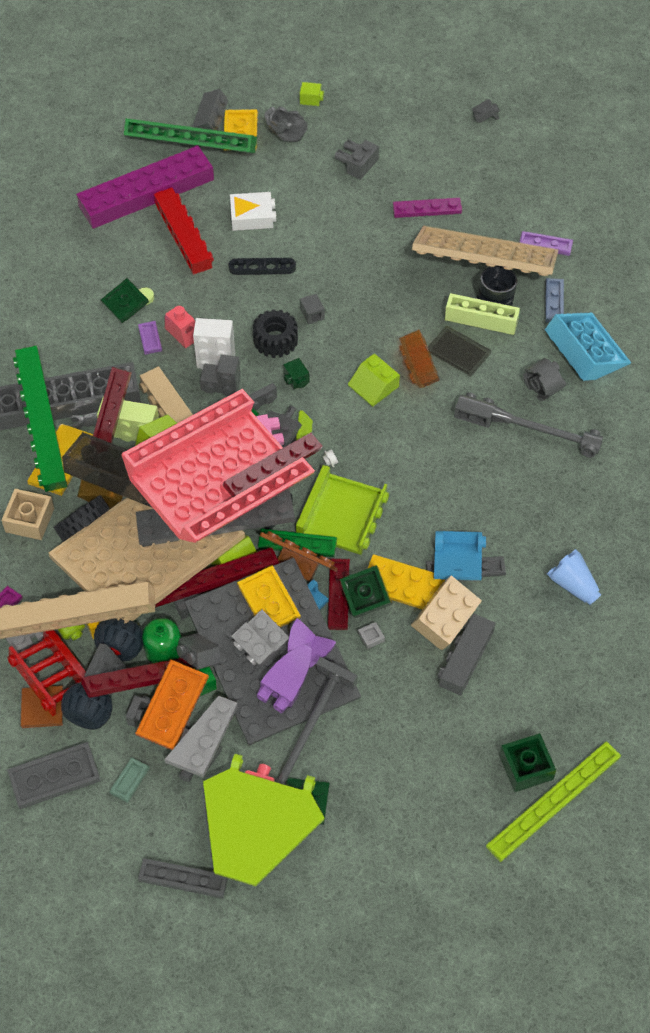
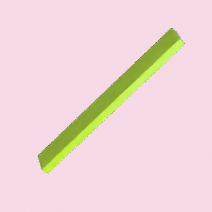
(553, 801)

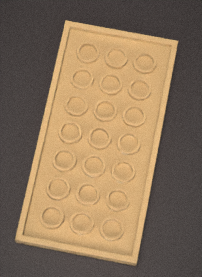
(486, 250)

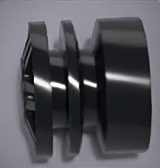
(497, 285)

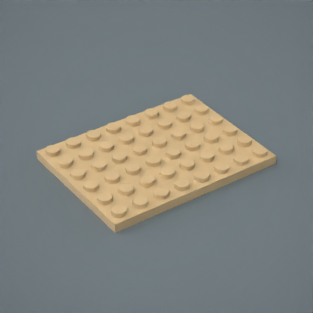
(110, 554)

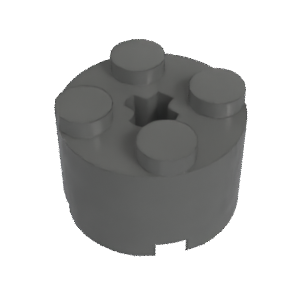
(544, 378)

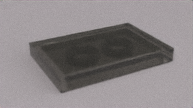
(459, 351)

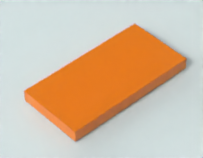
(172, 705)

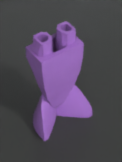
(289, 673)

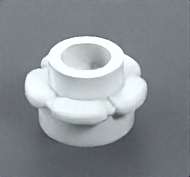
(330, 458)

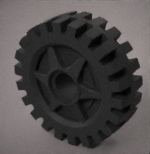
(81, 518)

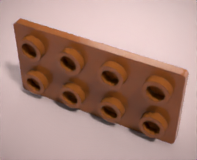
(305, 558)

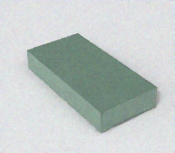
(129, 780)

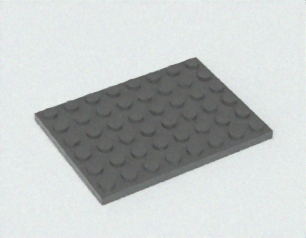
(222, 613)

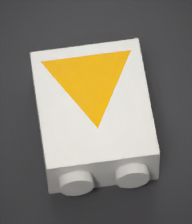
(252, 211)

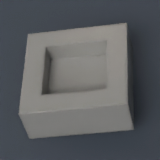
(371, 635)

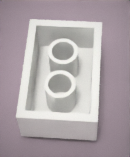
(212, 339)

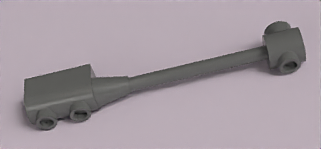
(485, 412)

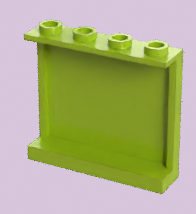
(342, 510)

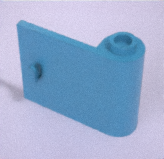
(458, 555)

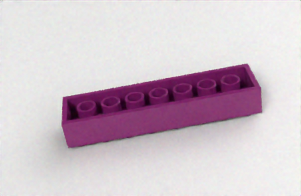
(136, 189)

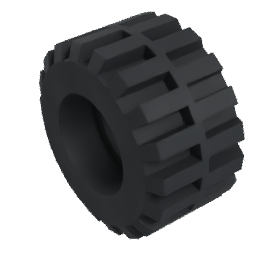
(275, 344)

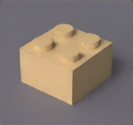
(28, 514)

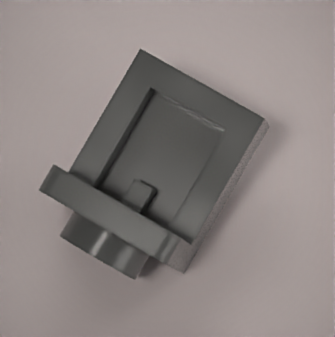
(486, 110)

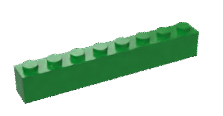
(190, 135)
(41, 419)

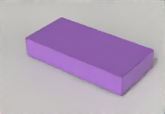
(150, 337)

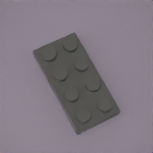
(53, 775)

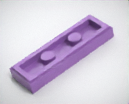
(564, 245)

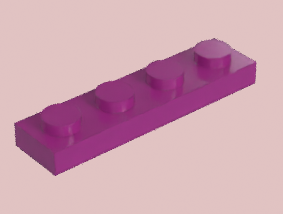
(427, 207)

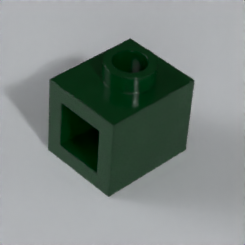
(296, 374)

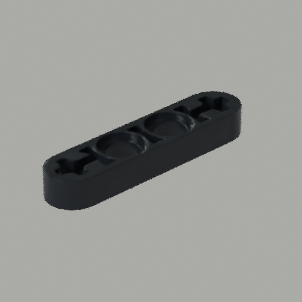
(262, 266)

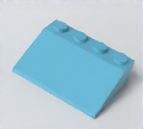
(586, 345)

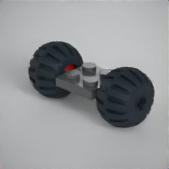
(114, 644)

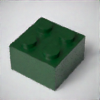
(366, 591)
(527, 762)

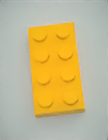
(406, 582)

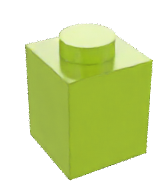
(311, 94)

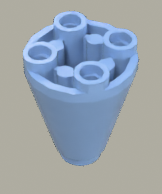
(575, 577)

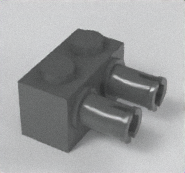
(361, 160)

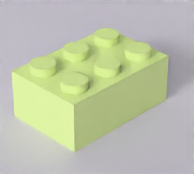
(132, 417)

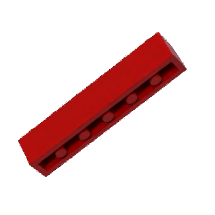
(183, 230)

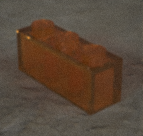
(418, 359)

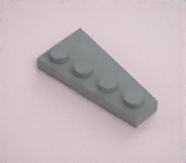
(203, 739)

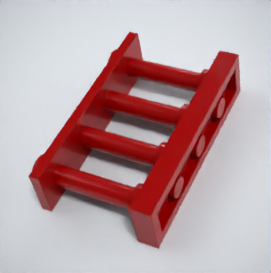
(61, 655)

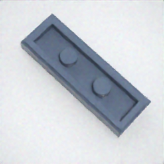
(554, 298)

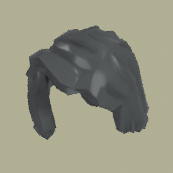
(286, 124)

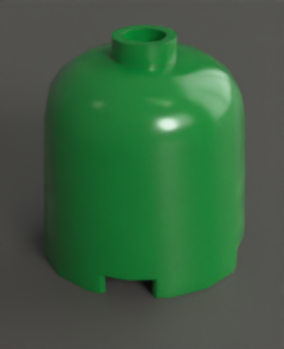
(161, 640)

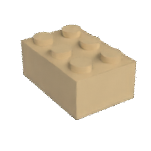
(446, 613)

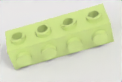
(482, 314)

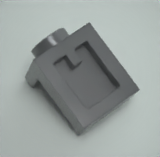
(136, 710)

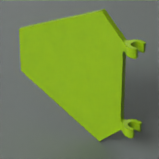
(256, 822)

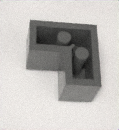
(222, 377)

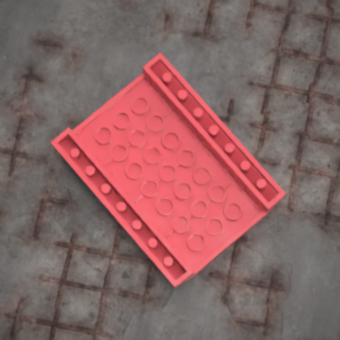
(187, 464)

